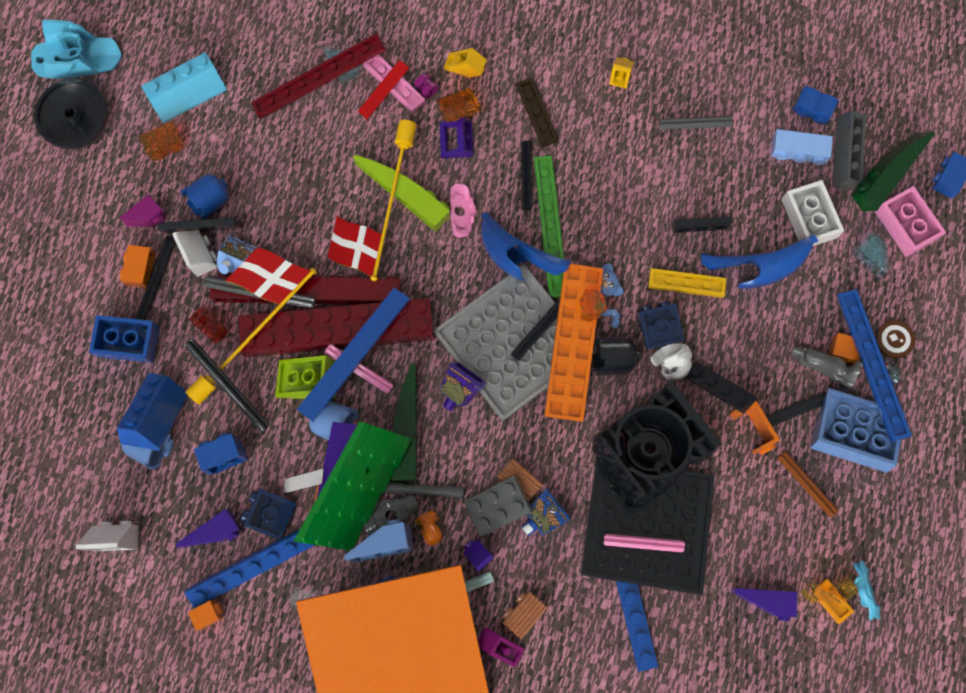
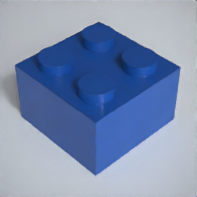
(220, 453)

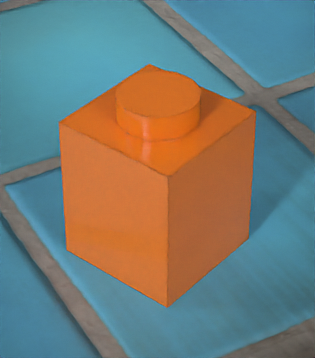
(206, 614)

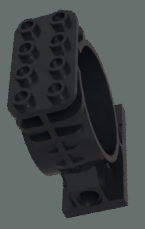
(674, 417)

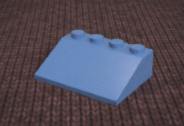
(854, 431)
(386, 541)

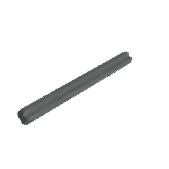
(220, 284)

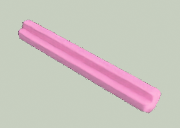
(363, 371)
(644, 542)

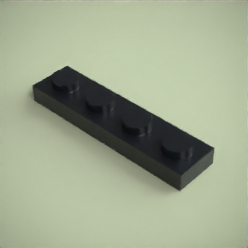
(720, 387)

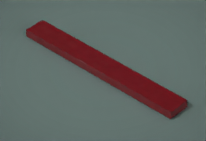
(318, 76)

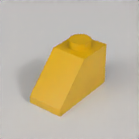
(465, 62)
(621, 72)

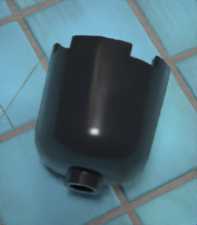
(614, 356)

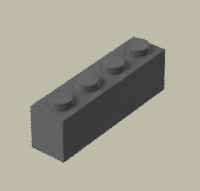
(849, 150)

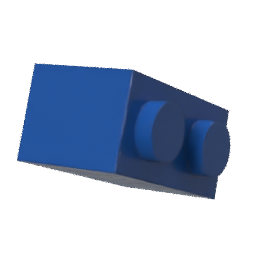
(952, 175)

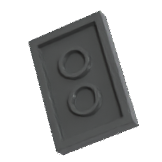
(498, 506)

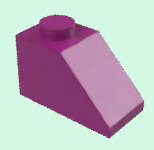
(144, 214)
(500, 647)

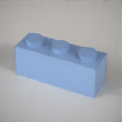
(801, 146)

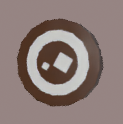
(895, 339)

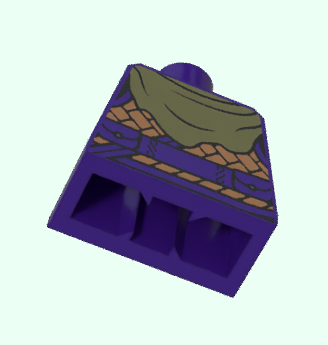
(460, 386)

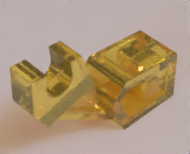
(818, 593)

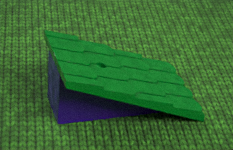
(354, 476)

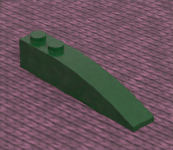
(888, 172)
(406, 425)

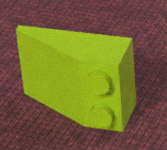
(300, 375)

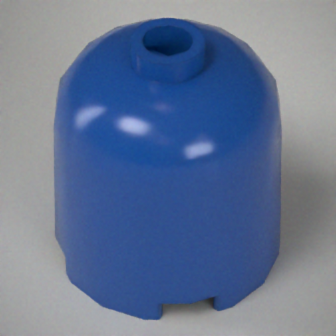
(206, 195)

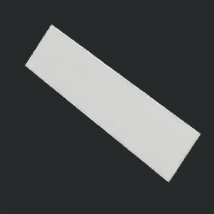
(303, 481)

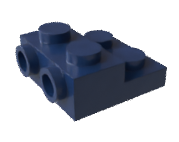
(660, 325)
(267, 513)

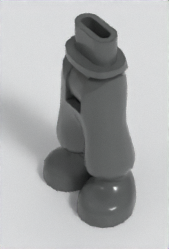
(829, 365)

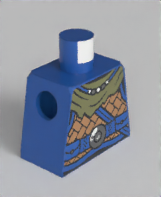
(546, 515)

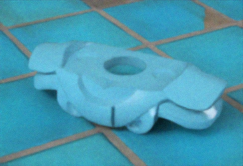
(866, 591)

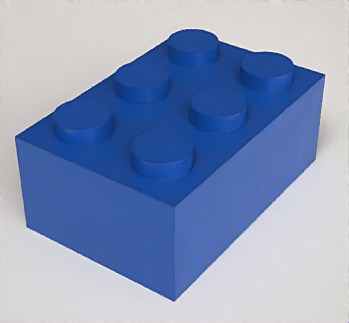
(124, 339)

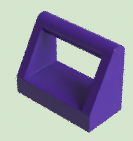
(464, 139)

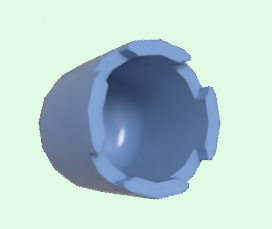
(332, 413)
(149, 457)

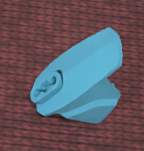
(76, 49)

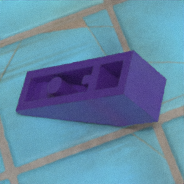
(218, 529)
(772, 602)

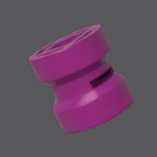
(425, 84)

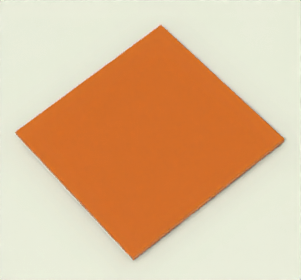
(395, 637)

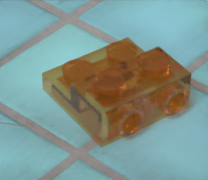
(458, 105)

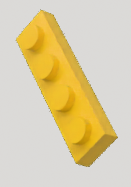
(687, 283)

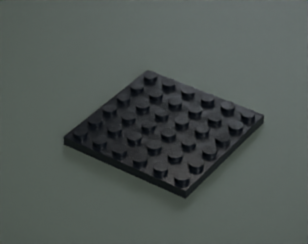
(674, 513)

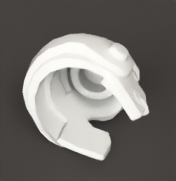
(674, 360)

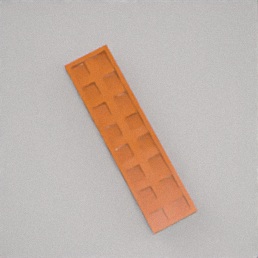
(572, 346)

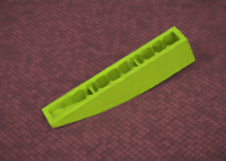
(407, 192)

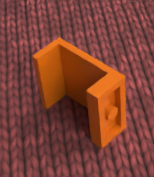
(762, 425)

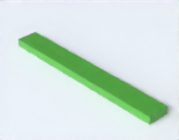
(549, 217)

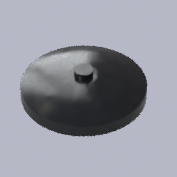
(71, 114)

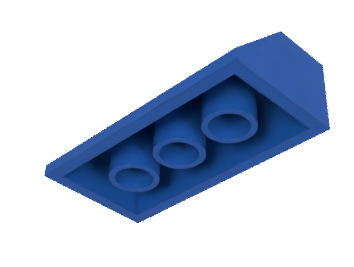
(152, 413)

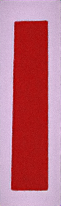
(383, 89)

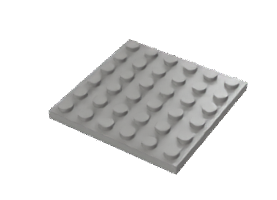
(491, 329)

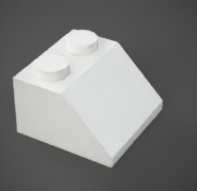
(196, 251)

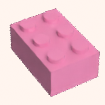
(910, 221)

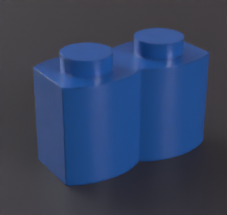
(815, 105)

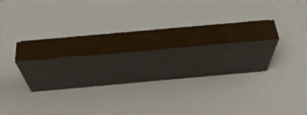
(536, 112)

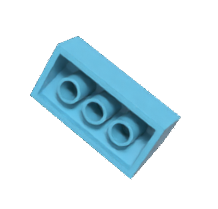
(184, 87)

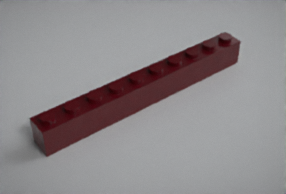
(325, 290)

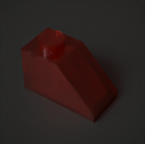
(208, 325)

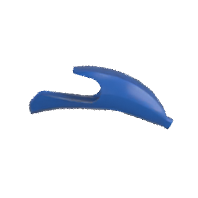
(504, 253)
(771, 266)

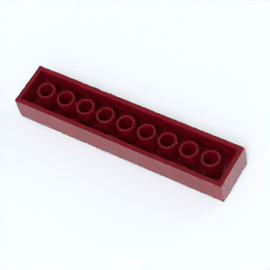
(319, 327)

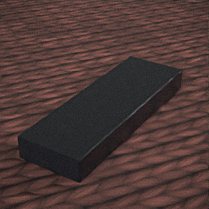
(701, 224)

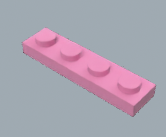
(402, 90)

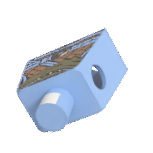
(233, 254)

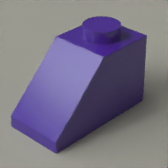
(477, 554)

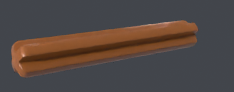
(808, 484)

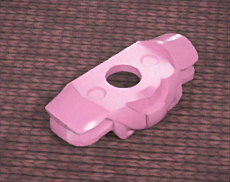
(461, 198)

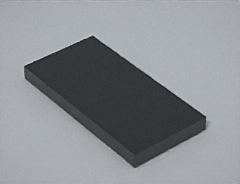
(201, 225)

